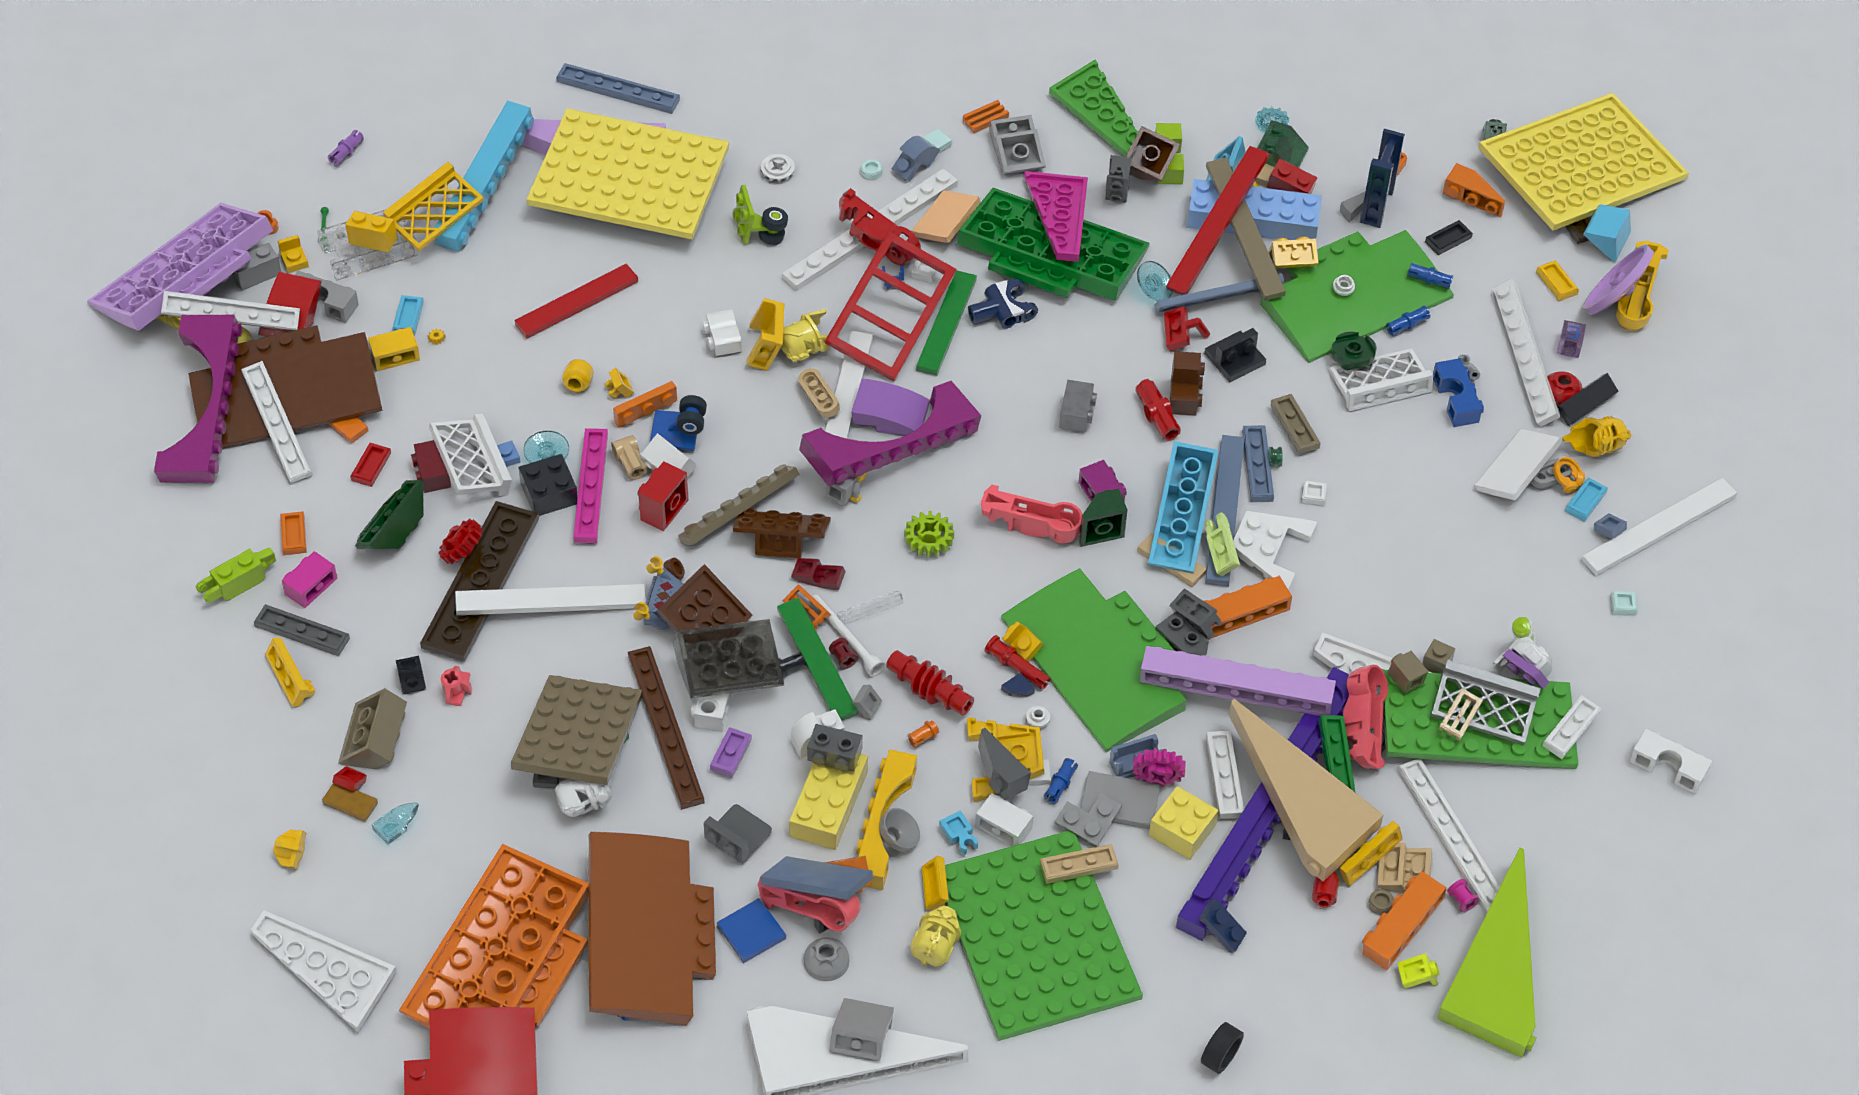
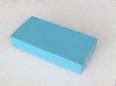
(408, 313)
(1586, 499)

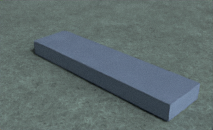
(1258, 464)

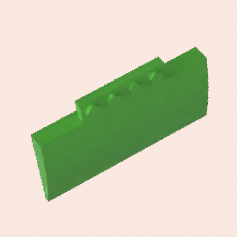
(1315, 314)
(1097, 657)

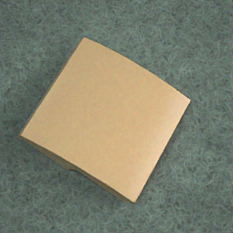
(1402, 864)

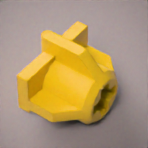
(290, 848)

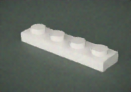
(1224, 774)

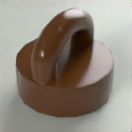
(675, 567)

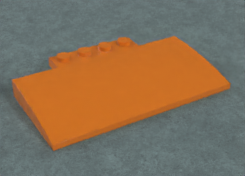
(506, 942)

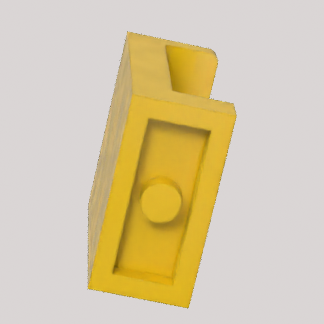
(770, 322)

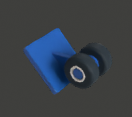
(683, 426)

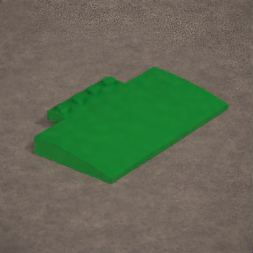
(1020, 249)

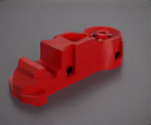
(873, 231)

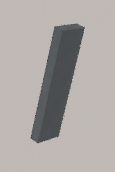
(301, 630)

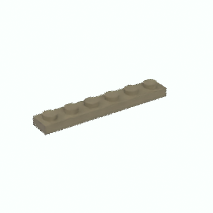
(732, 508)

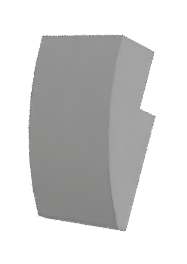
(1017, 144)

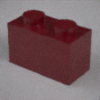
(431, 467)

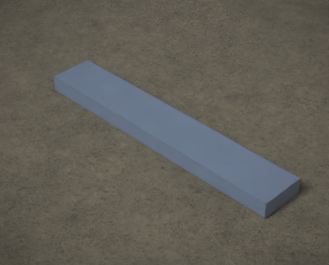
(618, 88)
(1208, 295)

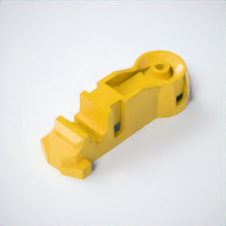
(1642, 289)

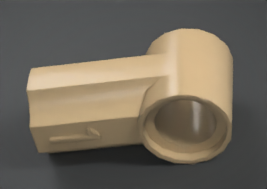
(627, 452)

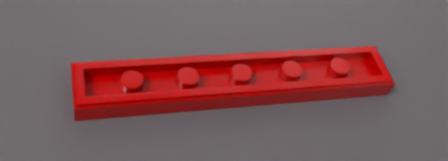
(576, 300)

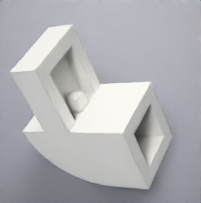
(803, 729)

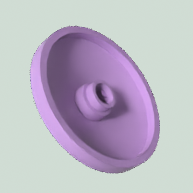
(1619, 280)

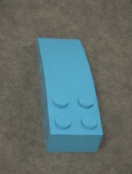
(1183, 506)

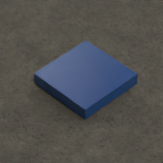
(751, 930)

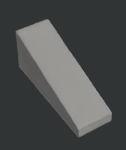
(1352, 207)

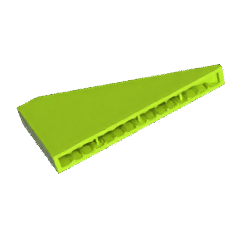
(1495, 982)

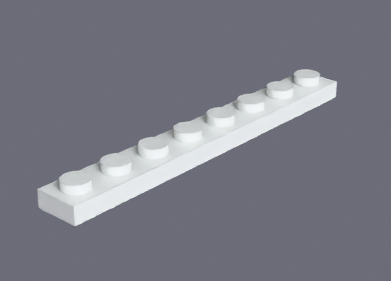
(1526, 353)

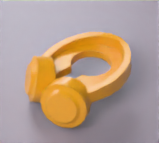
(1568, 485)

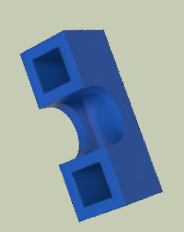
(1454, 377)

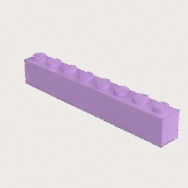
(1237, 681)

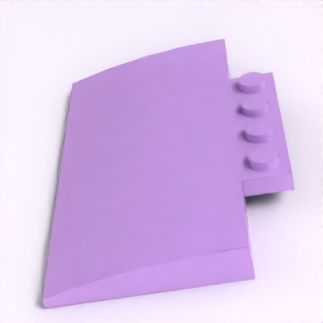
(185, 264)

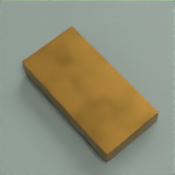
(350, 802)

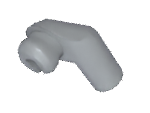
(1474, 374)

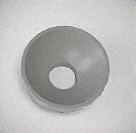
(904, 828)
(826, 968)

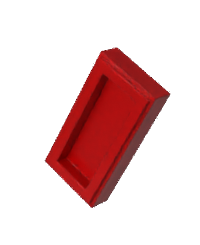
(370, 464)

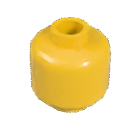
(577, 375)

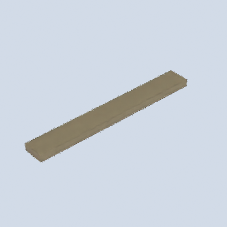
(1248, 236)

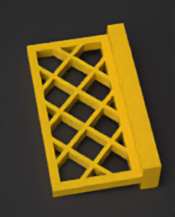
(424, 192)

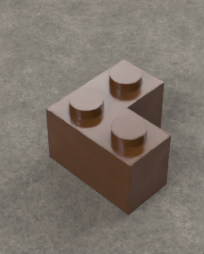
(1186, 383)

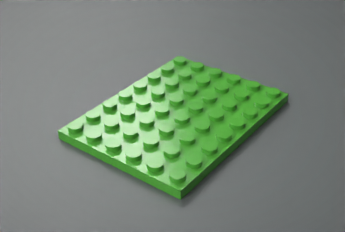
(1035, 945)

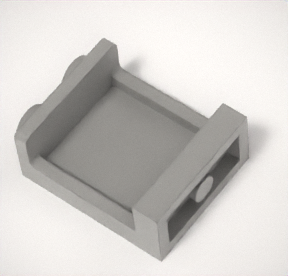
(861, 1029)

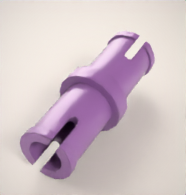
(345, 147)

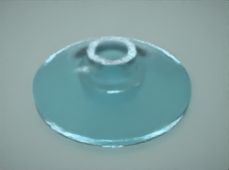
(1153, 280)
(545, 442)

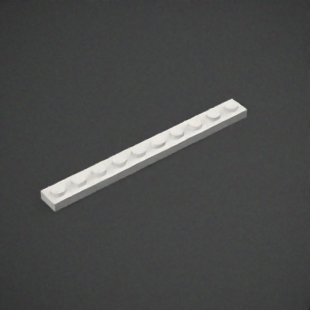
(847, 245)

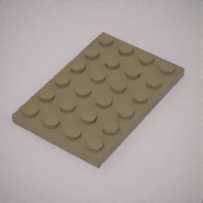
(577, 730)

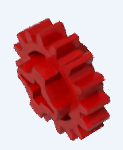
(460, 541)

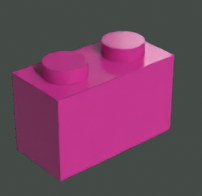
(309, 579)

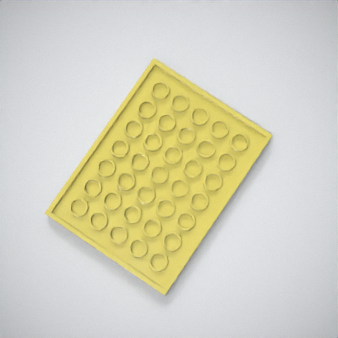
(1582, 160)
(628, 173)

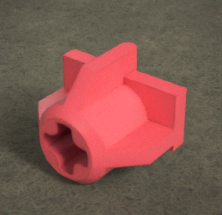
(455, 685)

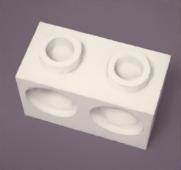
(717, 705)

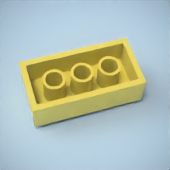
(827, 803)

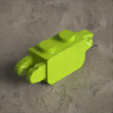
(236, 575)

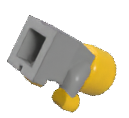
(844, 491)

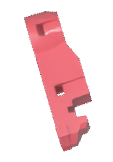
(1035, 520)
(1365, 712)
(823, 908)

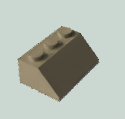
(373, 730)

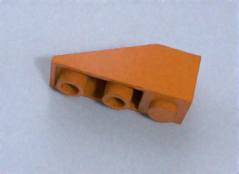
(1472, 189)

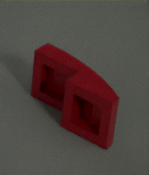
(814, 573)

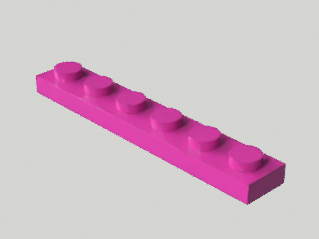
(590, 485)

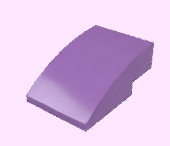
(889, 407)

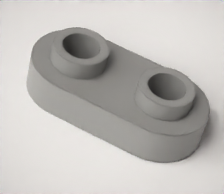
(1546, 478)

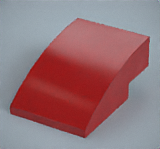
(294, 292)

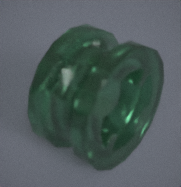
(1275, 456)

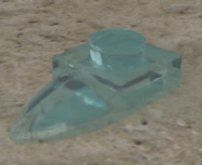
(395, 822)

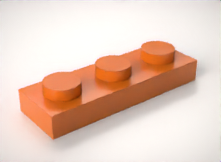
(645, 404)

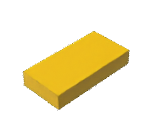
(1557, 280)
(935, 883)

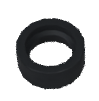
(1222, 1047)

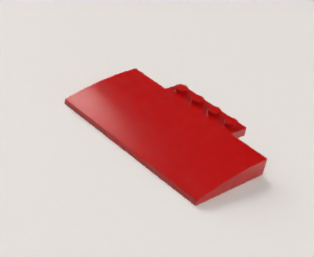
(477, 1053)

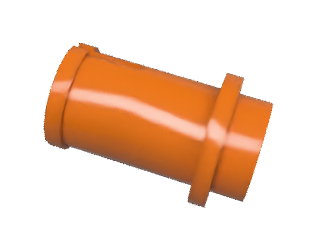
(923, 733)

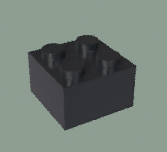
(548, 485)

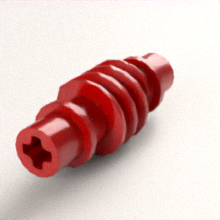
(930, 682)

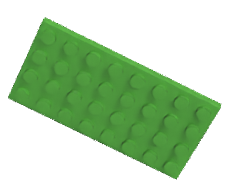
(1416, 734)

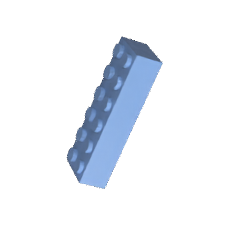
(1274, 211)

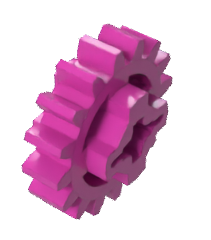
(1159, 767)

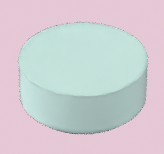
(871, 169)

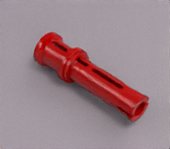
(1009, 656)

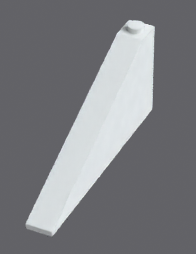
(797, 1057)

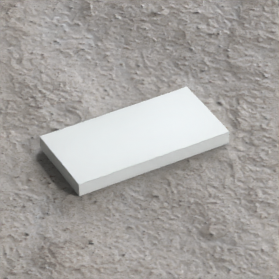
(1518, 464)

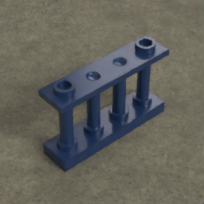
(1382, 178)

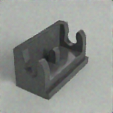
(1196, 612)

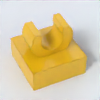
(619, 384)

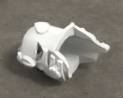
(581, 797)

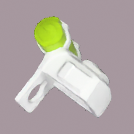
(1526, 647)

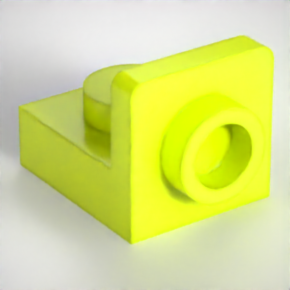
(1418, 970)

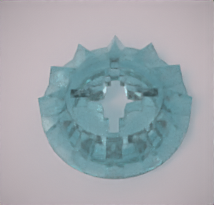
(1263, 117)

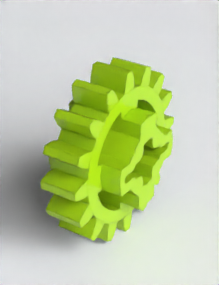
(929, 533)

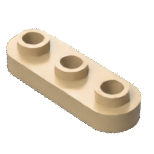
(819, 392)

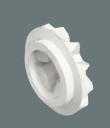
(779, 161)

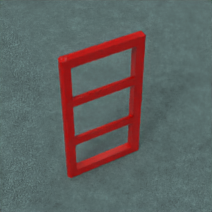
(910, 339)

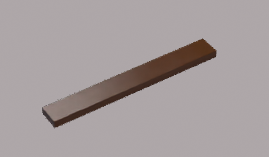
(666, 728)

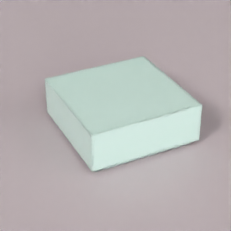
(939, 139)
(1624, 603)

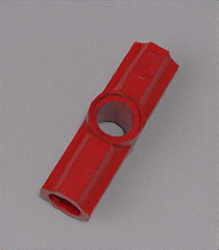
(1158, 410)

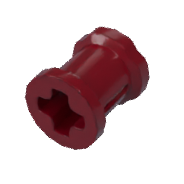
(843, 653)

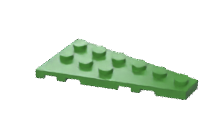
(1097, 105)

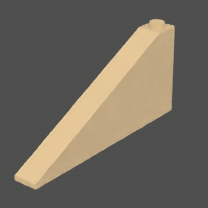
(1315, 807)

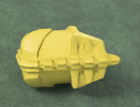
(804, 337)
(936, 936)

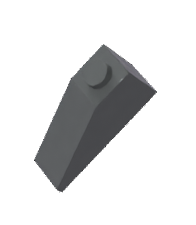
(1003, 769)

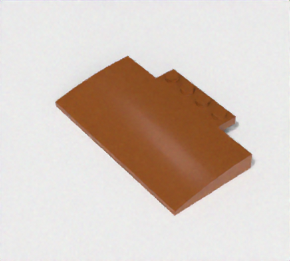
(646, 927)

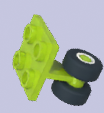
(770, 224)

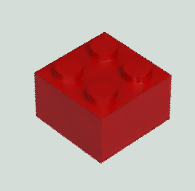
(663, 496)

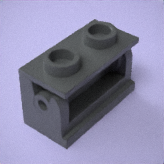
(1118, 178)

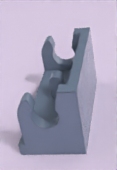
(1123, 755)

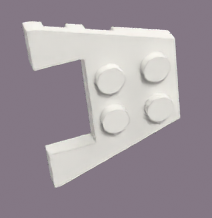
(1261, 538)

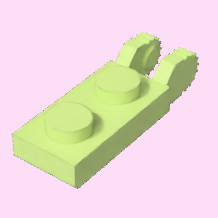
(1221, 545)

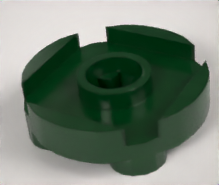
(1362, 356)

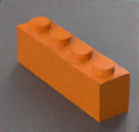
(1250, 604)
(1404, 920)

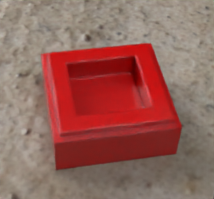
(349, 778)

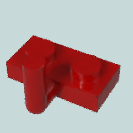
(1178, 327)

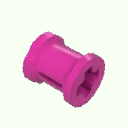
(1463, 895)

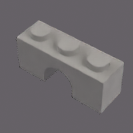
(338, 300)

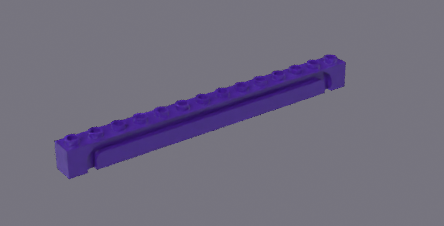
(1253, 826)

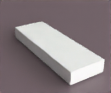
(1571, 727)

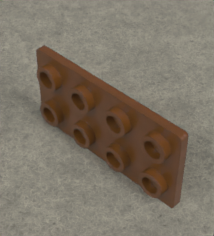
(779, 532)

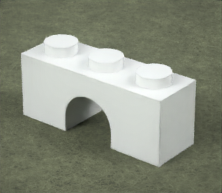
(1655, 749)

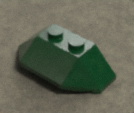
(394, 518)

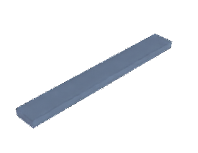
(1226, 495)

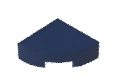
(1018, 686)

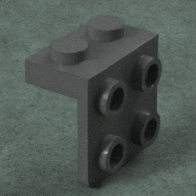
(737, 832)

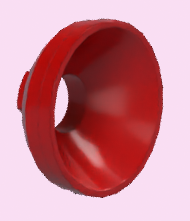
(1560, 391)

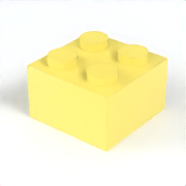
(1183, 822)

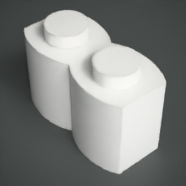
(723, 332)

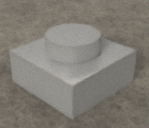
(867, 701)

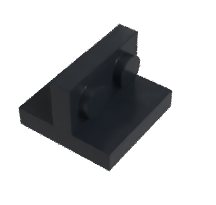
(1236, 354)

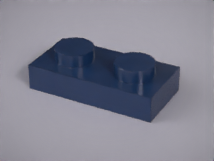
(1222, 925)

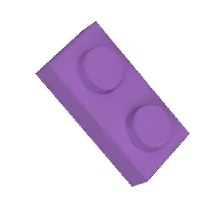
(1530, 673)
(730, 752)

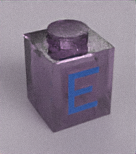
(1571, 338)

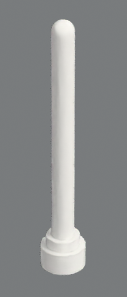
(872, 664)

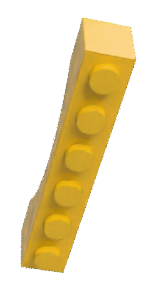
(897, 778)

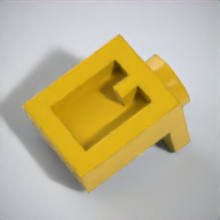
(292, 254)
(1023, 640)

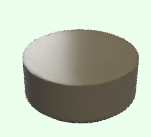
(1380, 901)

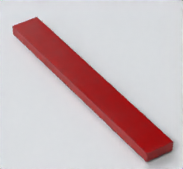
(1217, 221)

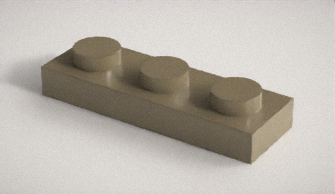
(1295, 424)

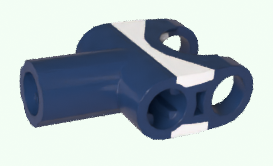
(1001, 305)

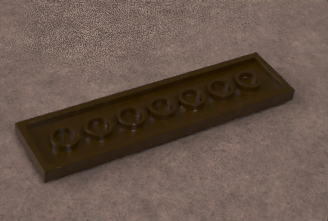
(486, 568)

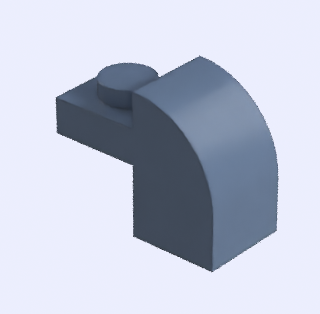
(914, 153)

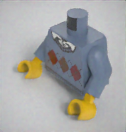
(661, 589)

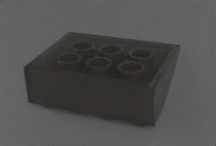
(728, 658)

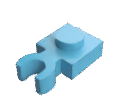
(959, 829)

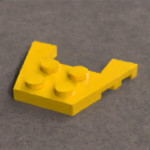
(1020, 740)

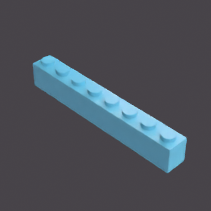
(487, 169)

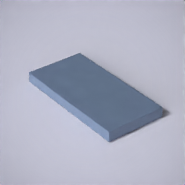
(816, 877)

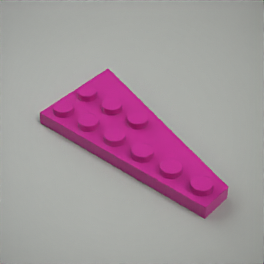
(1061, 210)

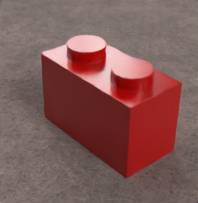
(1291, 178)

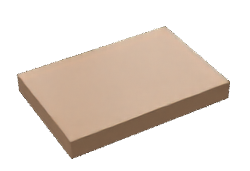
(946, 216)

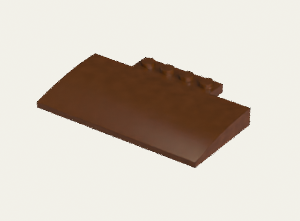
(311, 377)

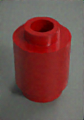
(1325, 891)

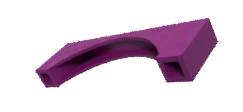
(196, 455)
(844, 458)

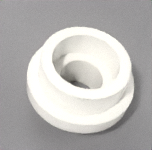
(1347, 282)
(1039, 722)

